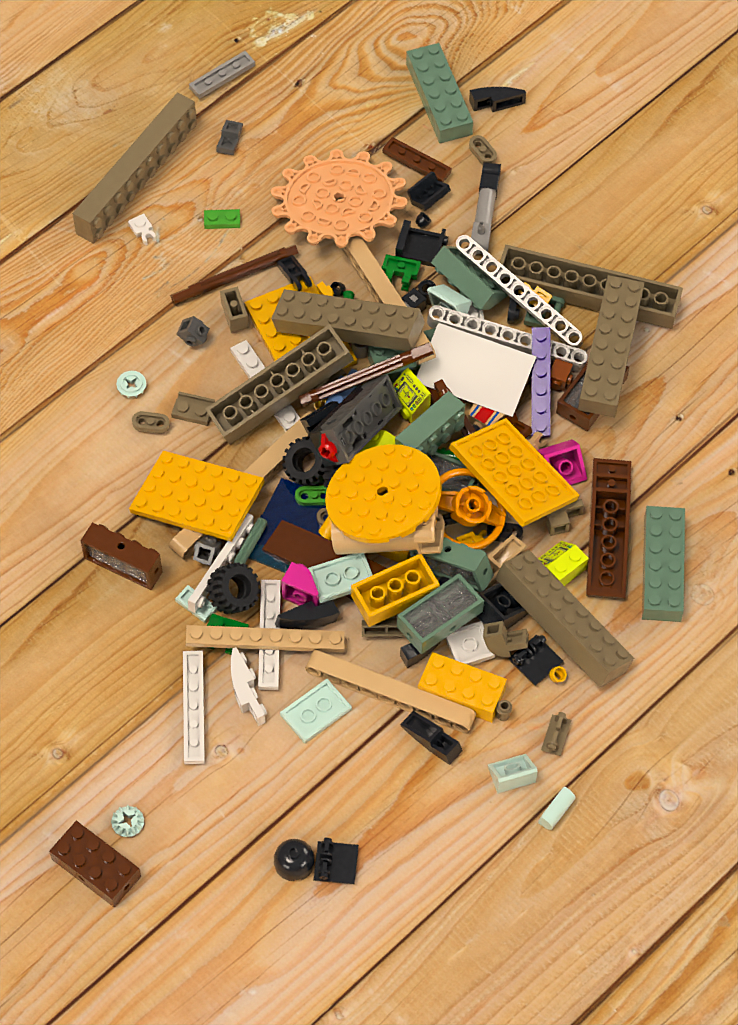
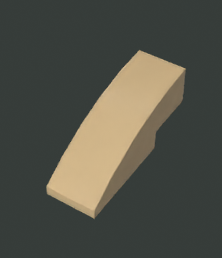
(507, 550)

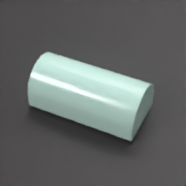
(557, 808)

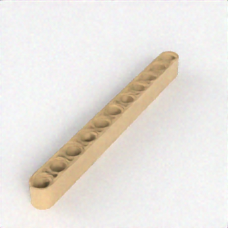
(377, 281)
(265, 466)

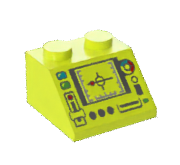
(412, 395)
(565, 561)

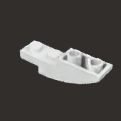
(244, 686)

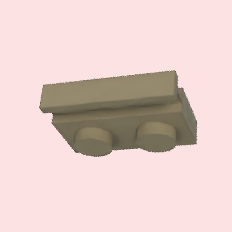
(192, 408)

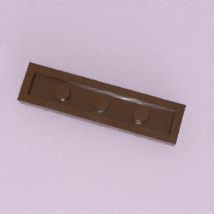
(415, 159)

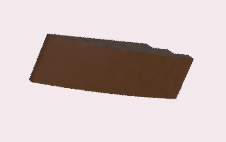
(609, 528)
(303, 547)

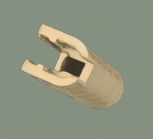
(426, 540)

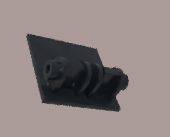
(535, 660)
(335, 862)

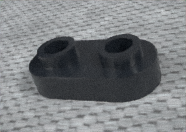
(513, 313)

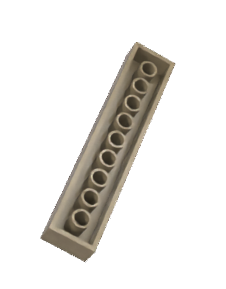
(135, 168)
(585, 284)

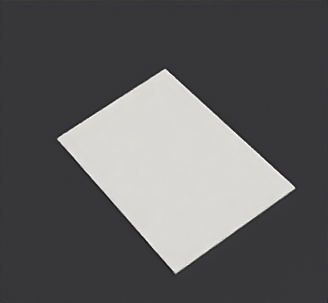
(477, 369)

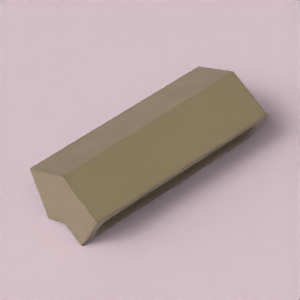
(384, 624)

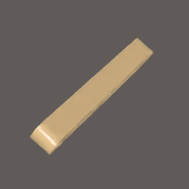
(390, 691)

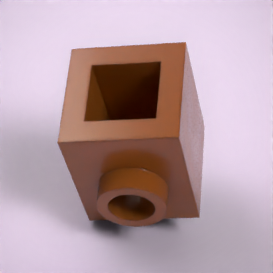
(561, 375)

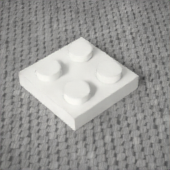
(468, 644)

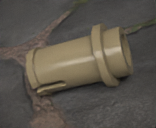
(503, 710)

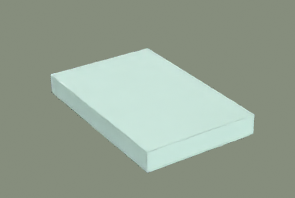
(336, 576)
(315, 711)

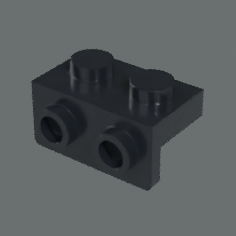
(427, 191)

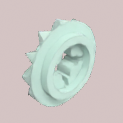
(131, 377)
(124, 829)

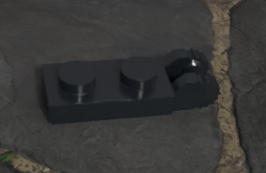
(294, 272)

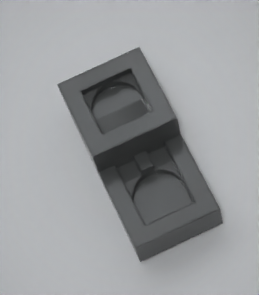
(229, 137)

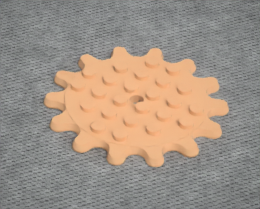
(313, 192)

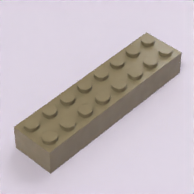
(351, 319)
(611, 346)
(279, 384)
(564, 618)

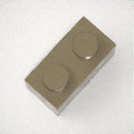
(234, 309)

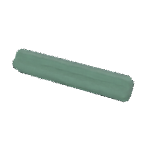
(251, 541)

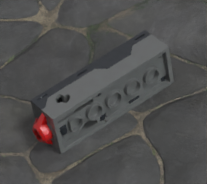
(355, 421)

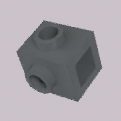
(193, 331)
(207, 550)

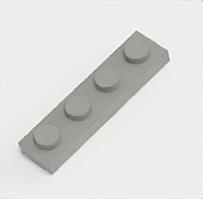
(222, 74)

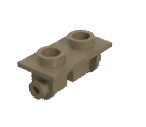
(556, 734)

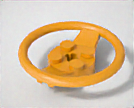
(483, 509)

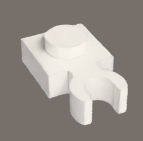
(142, 227)

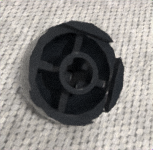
(294, 859)

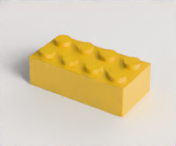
(393, 589)
(463, 685)

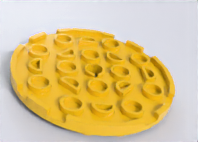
(411, 496)

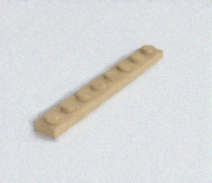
(264, 638)

